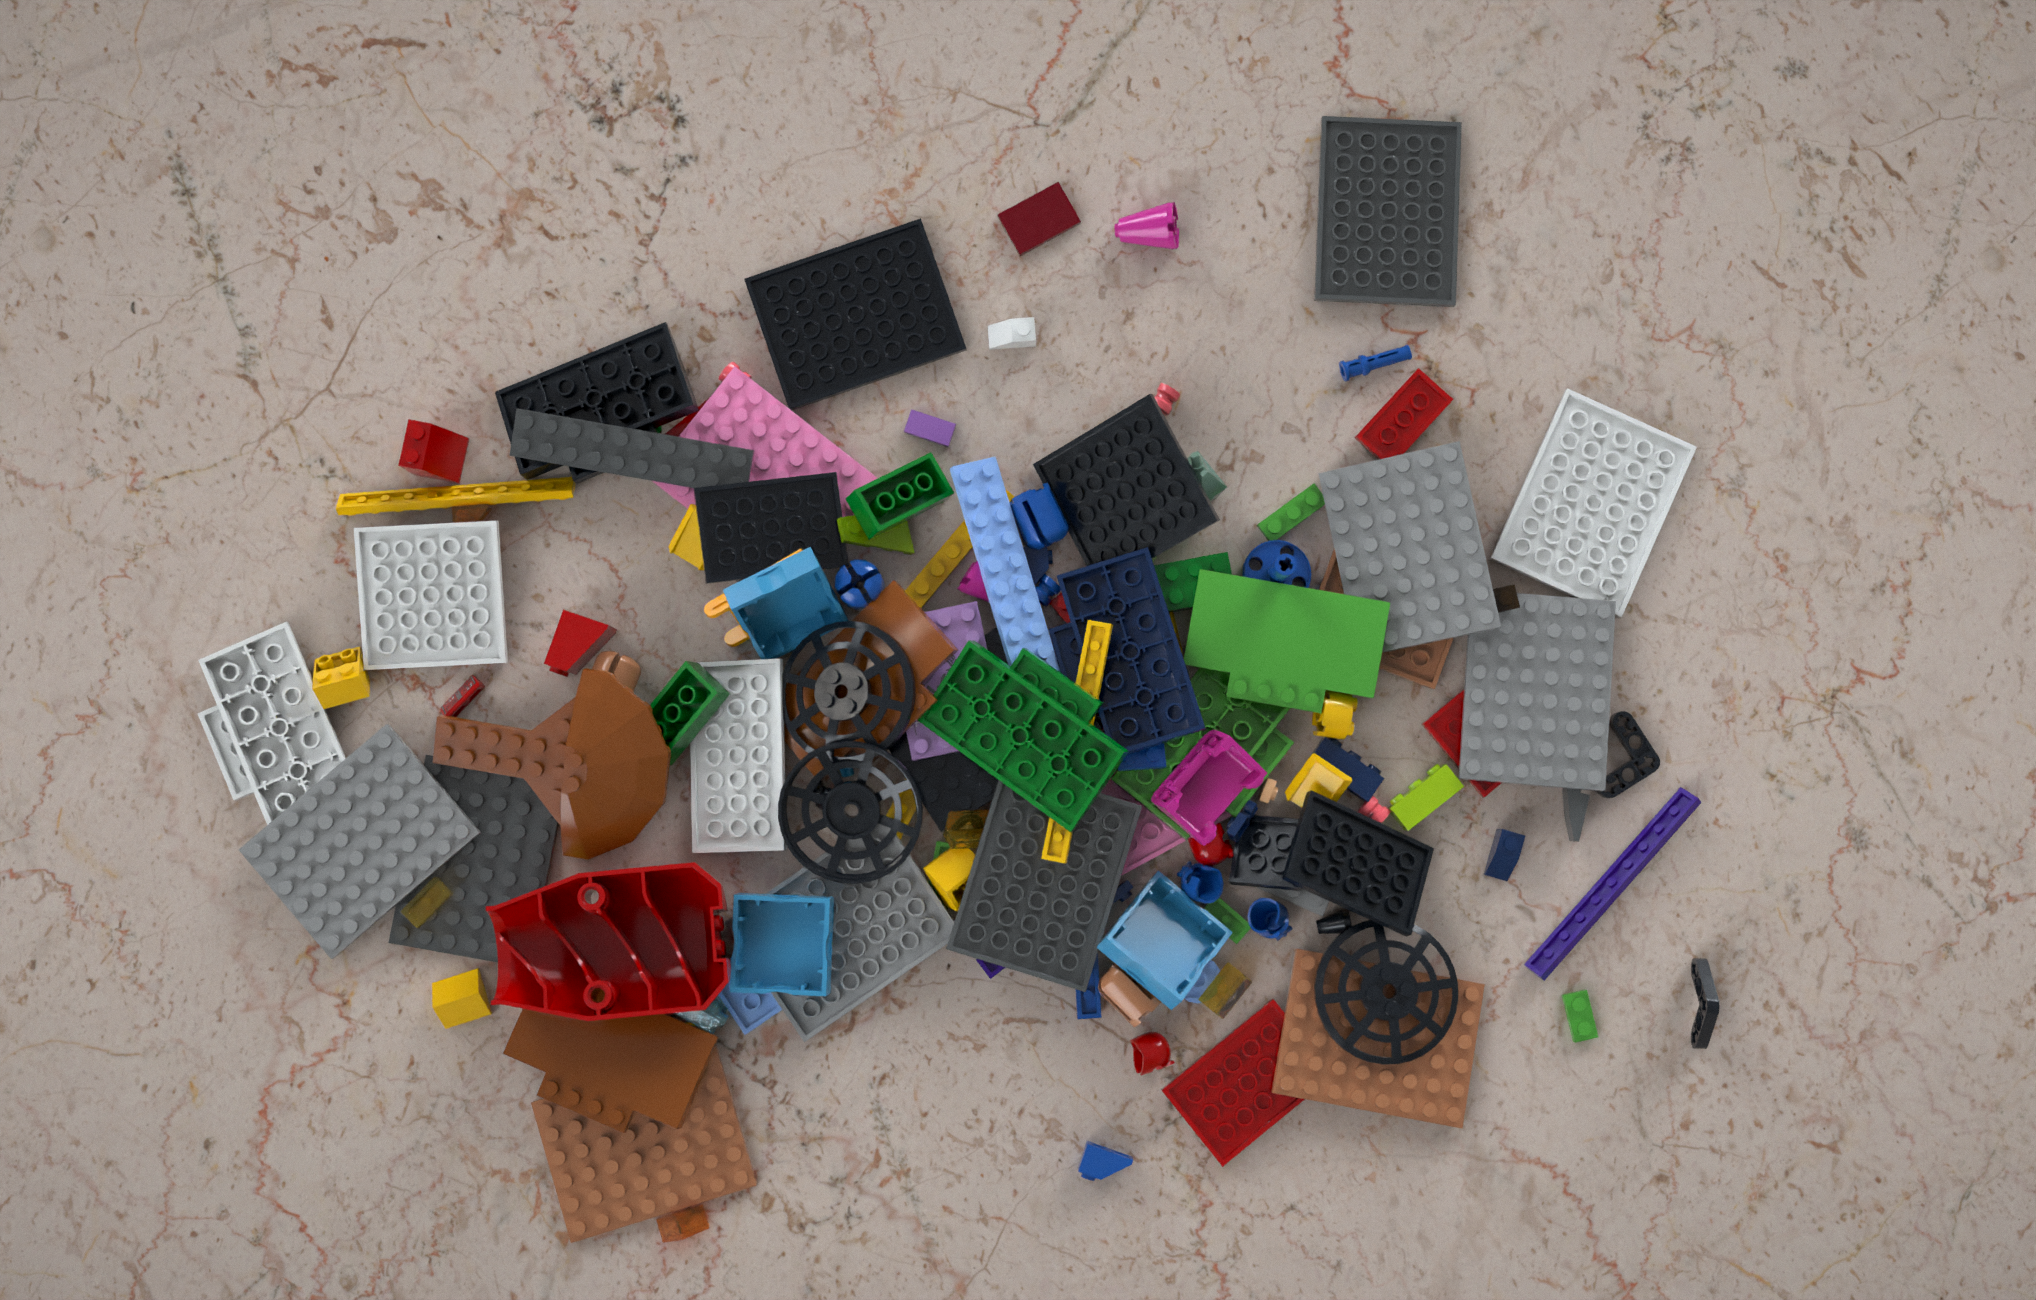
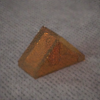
(470, 513)
(683, 1224)

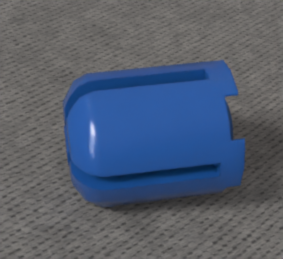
(1039, 517)
(847, 580)

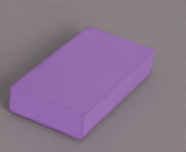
(929, 428)

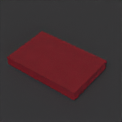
(1039, 219)

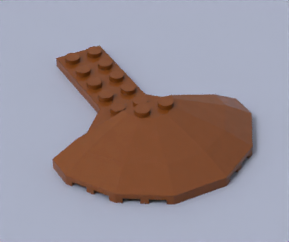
(590, 762)

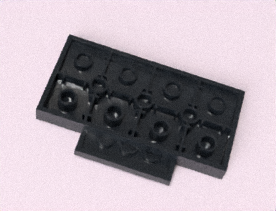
(624, 385)

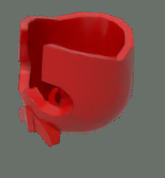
(1213, 852)
(1150, 1052)

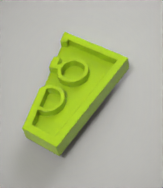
(892, 540)

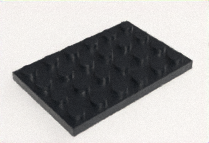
(763, 521)
(1358, 863)

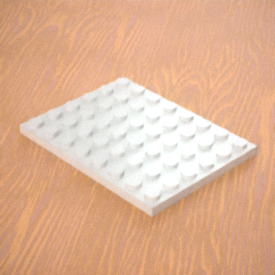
(1593, 502)

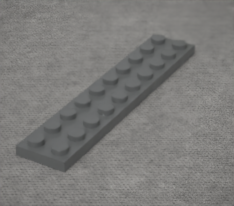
(627, 451)

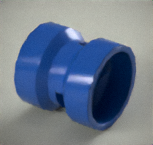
(1046, 588)

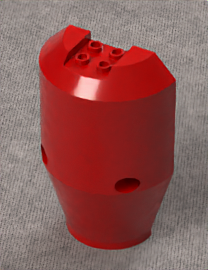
(644, 942)

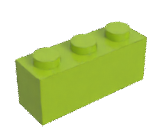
(1424, 796)

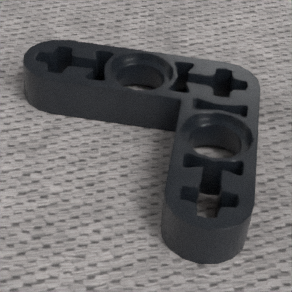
(1636, 755)
(1708, 1003)

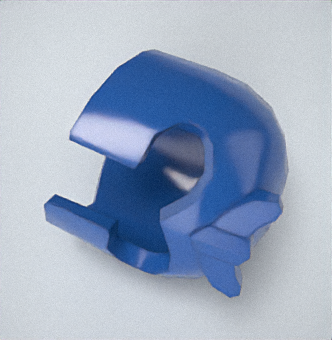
(1201, 882)
(1269, 918)

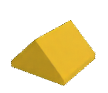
(460, 998)

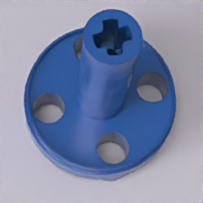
(1278, 567)

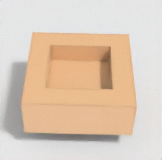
(1268, 791)

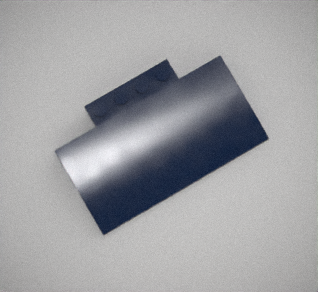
(1144, 676)

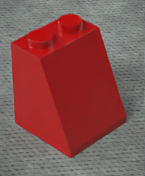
(433, 452)
(576, 643)

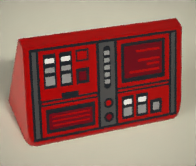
(462, 697)

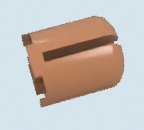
(624, 667)
(1126, 995)

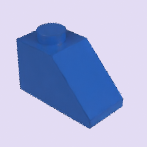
(1101, 1161)

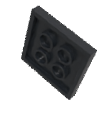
(1263, 853)

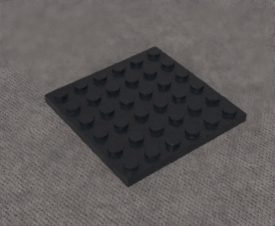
(1127, 486)

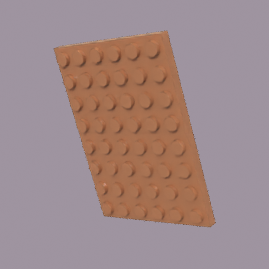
(1319, 1070)
(650, 1170)

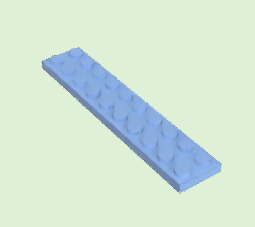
(1002, 560)

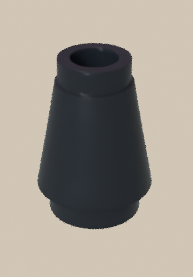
(1334, 923)

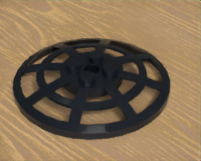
(858, 687)
(843, 824)
(1372, 996)

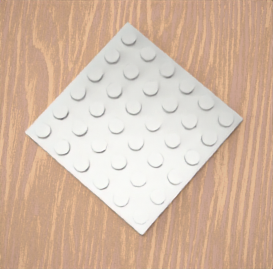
(430, 595)

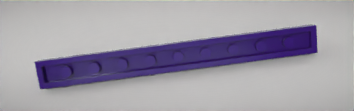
(1612, 883)

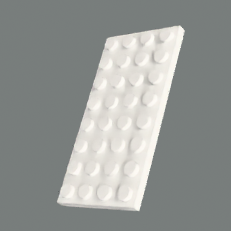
(740, 761)

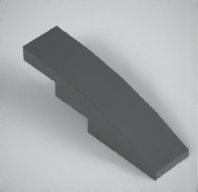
(1575, 809)

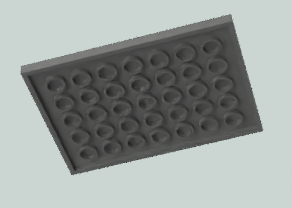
(1388, 211)
(496, 866)
(1040, 911)

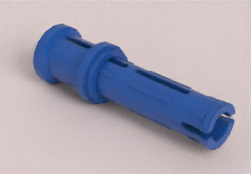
(1364, 364)

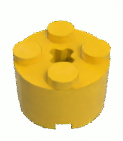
(1336, 716)

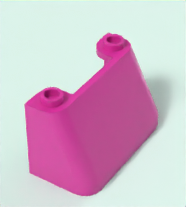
(1207, 784)

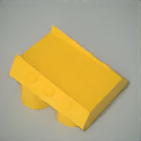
(687, 539)
(1319, 777)

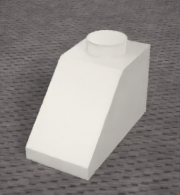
(1012, 333)

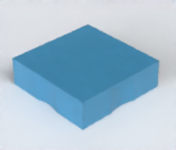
(784, 604)
(1164, 940)
(782, 944)

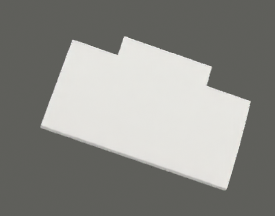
(267, 721)

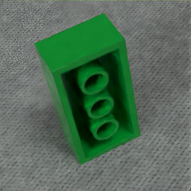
(899, 495)
(1180, 578)
(686, 706)

